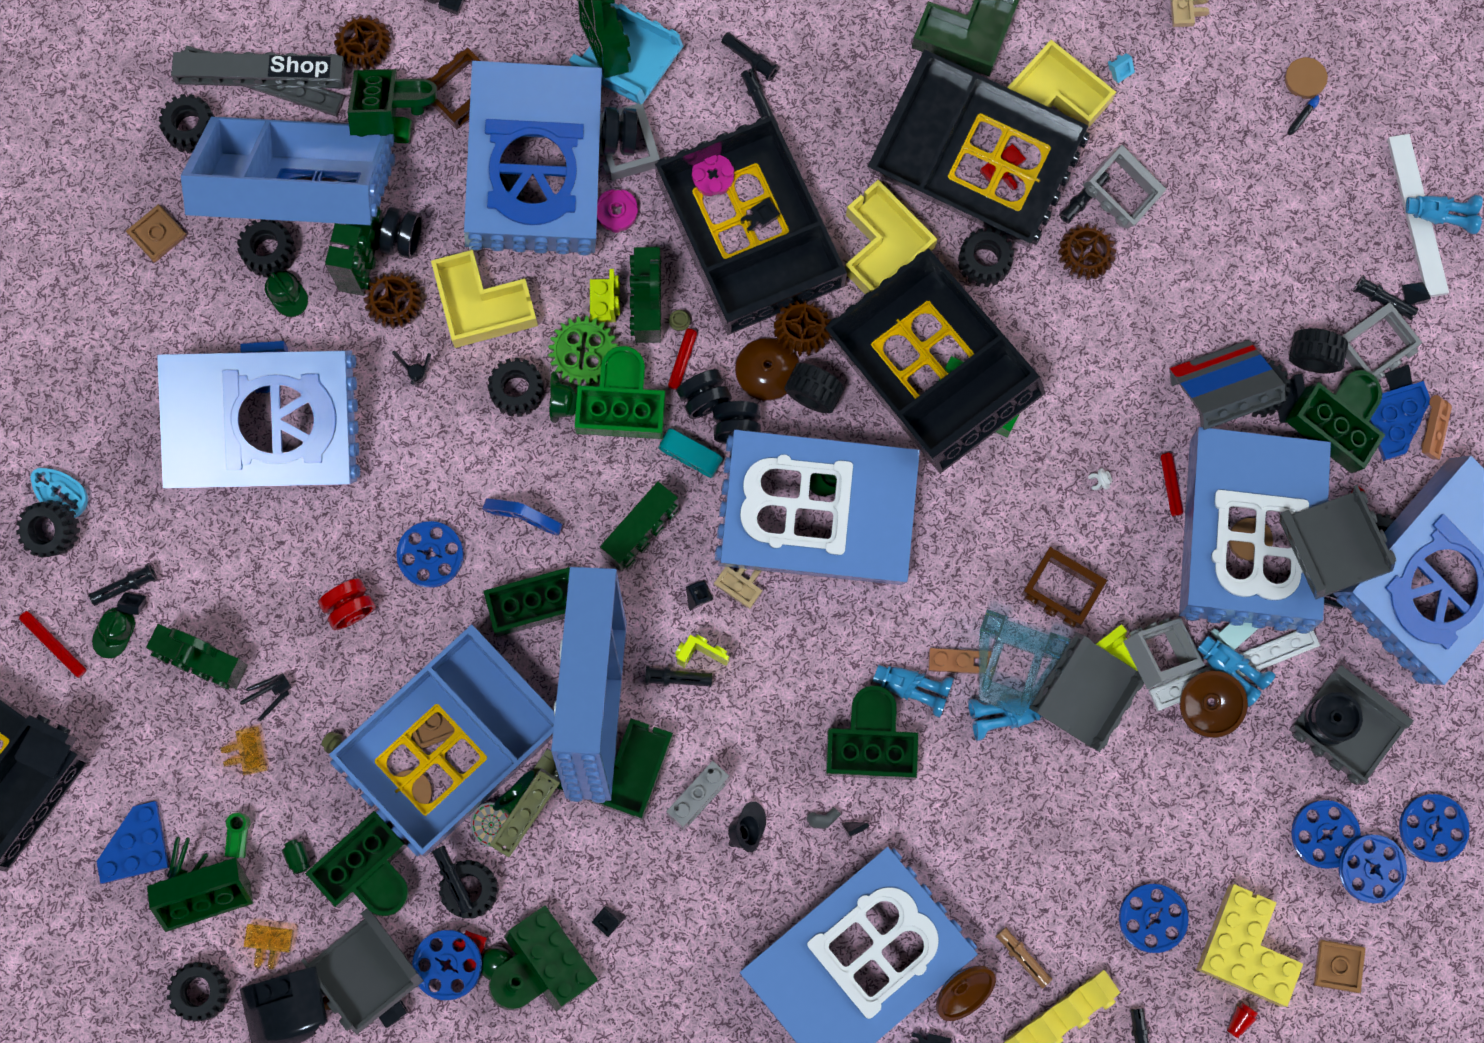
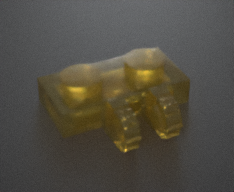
(250, 751)
(268, 939)

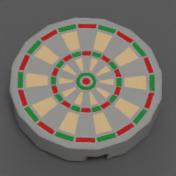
(486, 823)

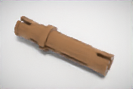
(1023, 957)

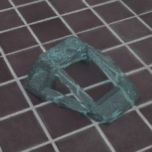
(1022, 638)

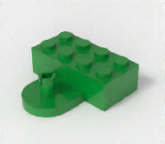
(620, 403)

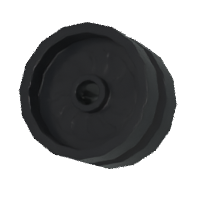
(622, 131)
(400, 232)
(703, 393)
(735, 416)
(1333, 719)

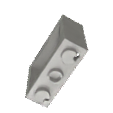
(639, 165)
(1138, 173)
(1402, 329)
(1180, 643)
(698, 795)

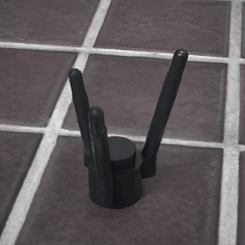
(416, 372)
(277, 684)

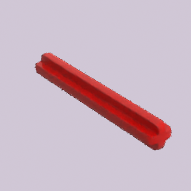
(52, 644)

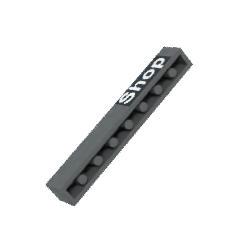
(258, 69)

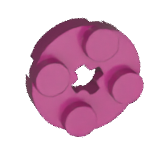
(713, 186)
(620, 221)

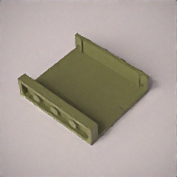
(529, 806)

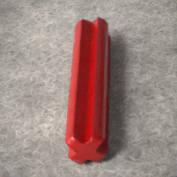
(682, 359)
(1171, 484)

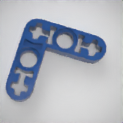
(523, 512)

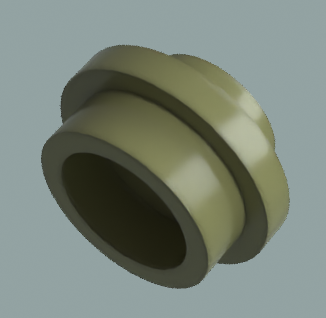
(679, 320)
(331, 741)

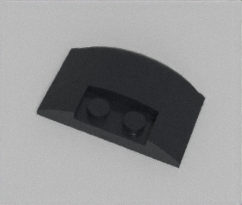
(284, 1008)

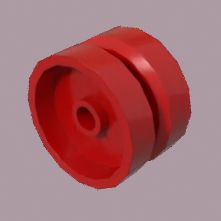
(346, 604)

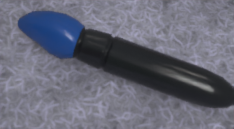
(1313, 103)

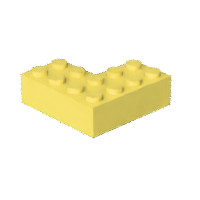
(1063, 82)
(893, 234)
(478, 312)
(1236, 953)

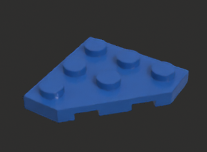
(1400, 418)
(135, 847)

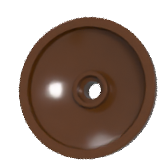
(758, 380)
(1228, 707)
(965, 992)

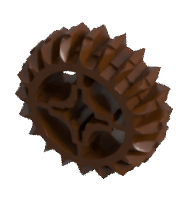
(377, 34)
(1071, 240)
(412, 294)
(816, 328)

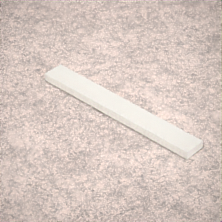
(1420, 230)
(1260, 658)

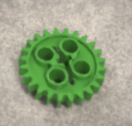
(564, 349)

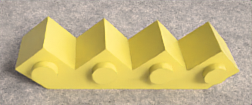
(1069, 1011)

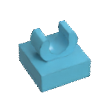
(1122, 67)

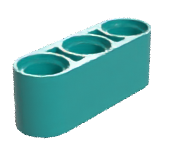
(690, 453)

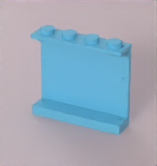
(650, 51)

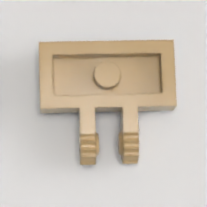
(1184, 12)
(738, 587)

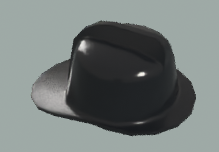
(748, 828)

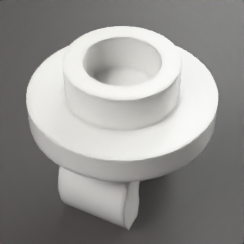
(1104, 479)

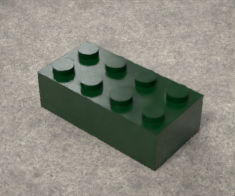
(640, 526)
(528, 602)
(199, 894)

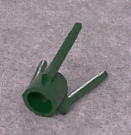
(177, 870)

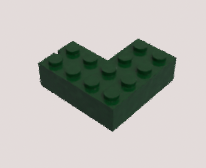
(964, 39)
(352, 266)
(637, 768)

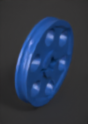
(427, 543)
(1444, 824)
(1315, 832)
(1382, 868)
(1142, 917)
(457, 961)

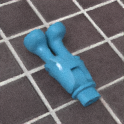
(1437, 208)
(1227, 660)
(904, 684)
(981, 727)

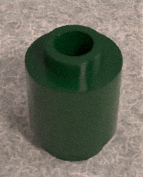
(296, 856)

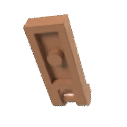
(1436, 427)
(954, 661)

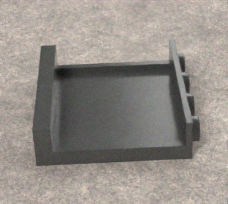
(1378, 733)
(364, 974)

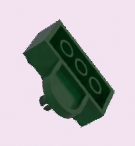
(605, 36)
(378, 95)
(646, 289)
(1341, 418)
(195, 654)
(872, 744)
(363, 868)
(542, 965)

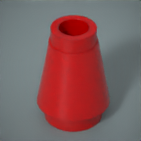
(1242, 1020)

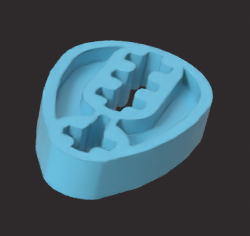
(60, 481)

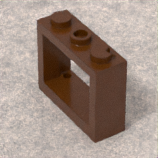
(443, 76)
(1077, 570)

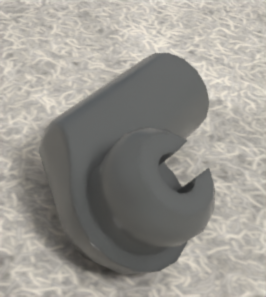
(823, 821)

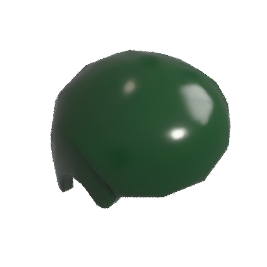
(493, 958)

